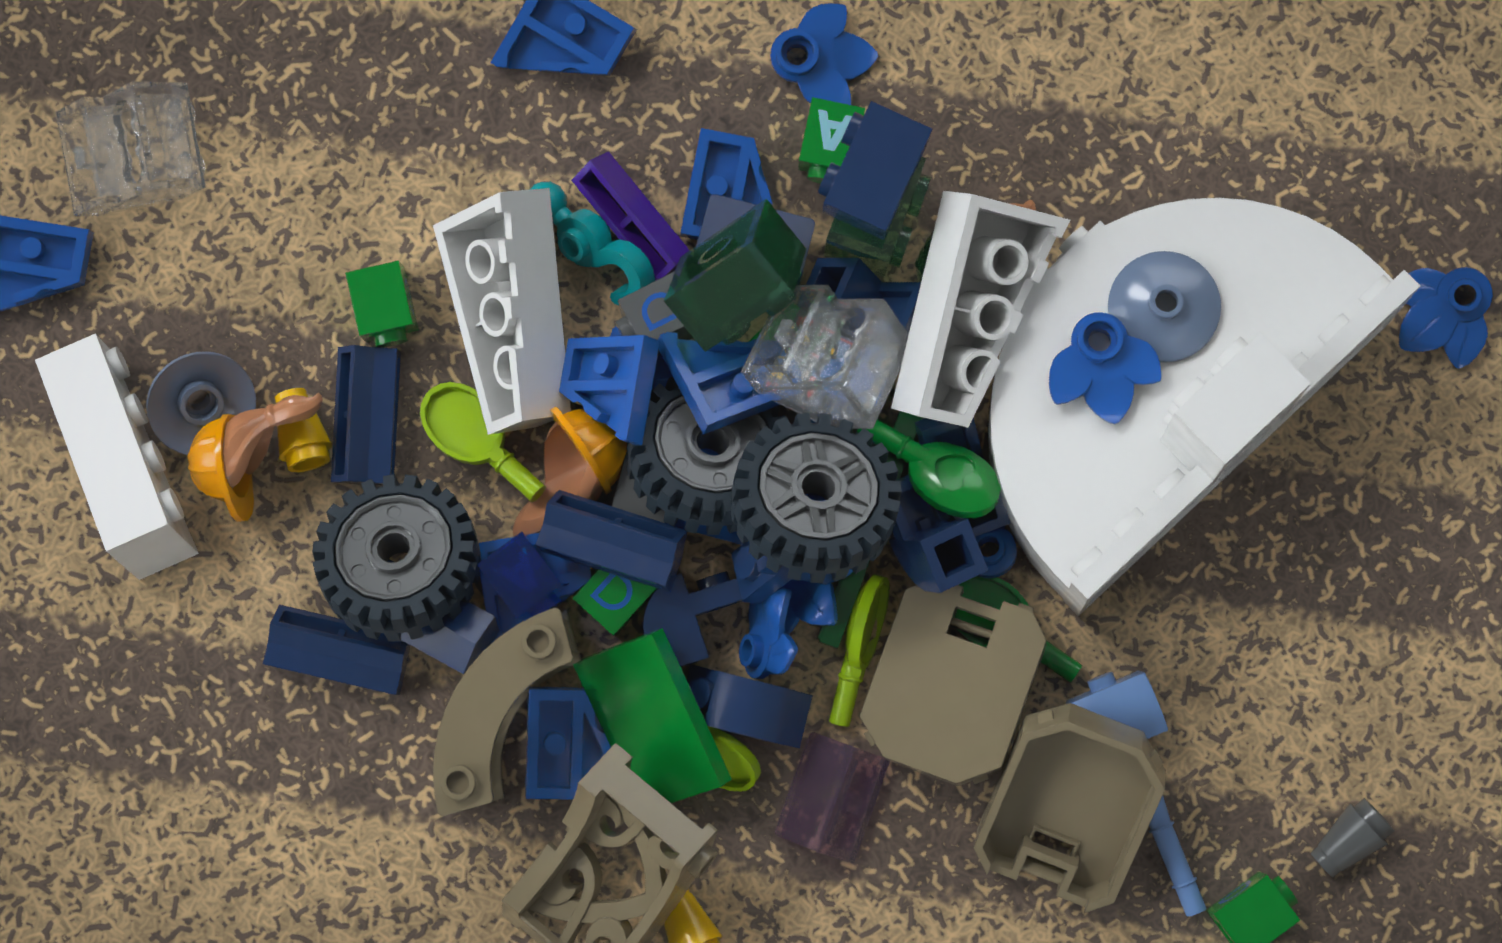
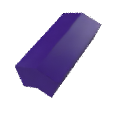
(638, 209)

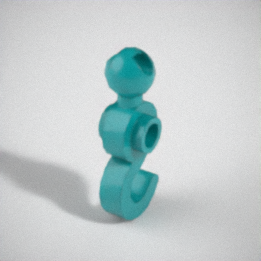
(588, 243)

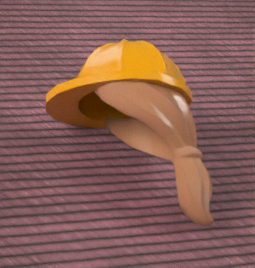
(234, 447)
(578, 459)

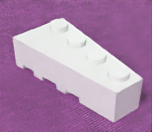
(970, 301)
(508, 305)
(115, 458)

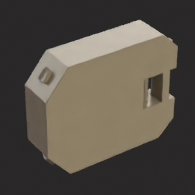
(946, 700)
(1080, 784)

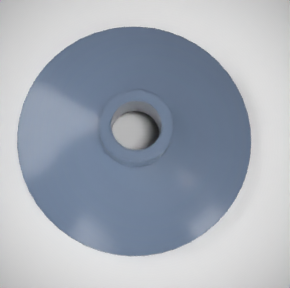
(1173, 333)
(167, 404)

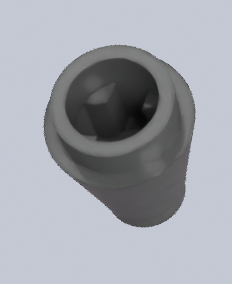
(1352, 838)

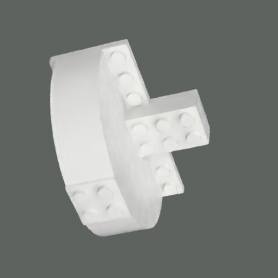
(1102, 494)

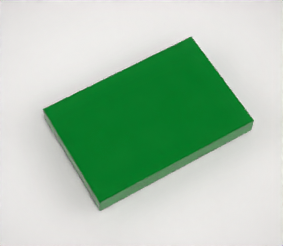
(653, 716)

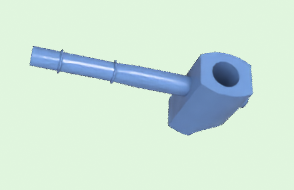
(1136, 705)

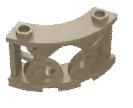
(485, 703)
(626, 798)

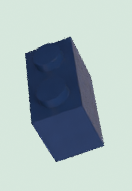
(875, 169)

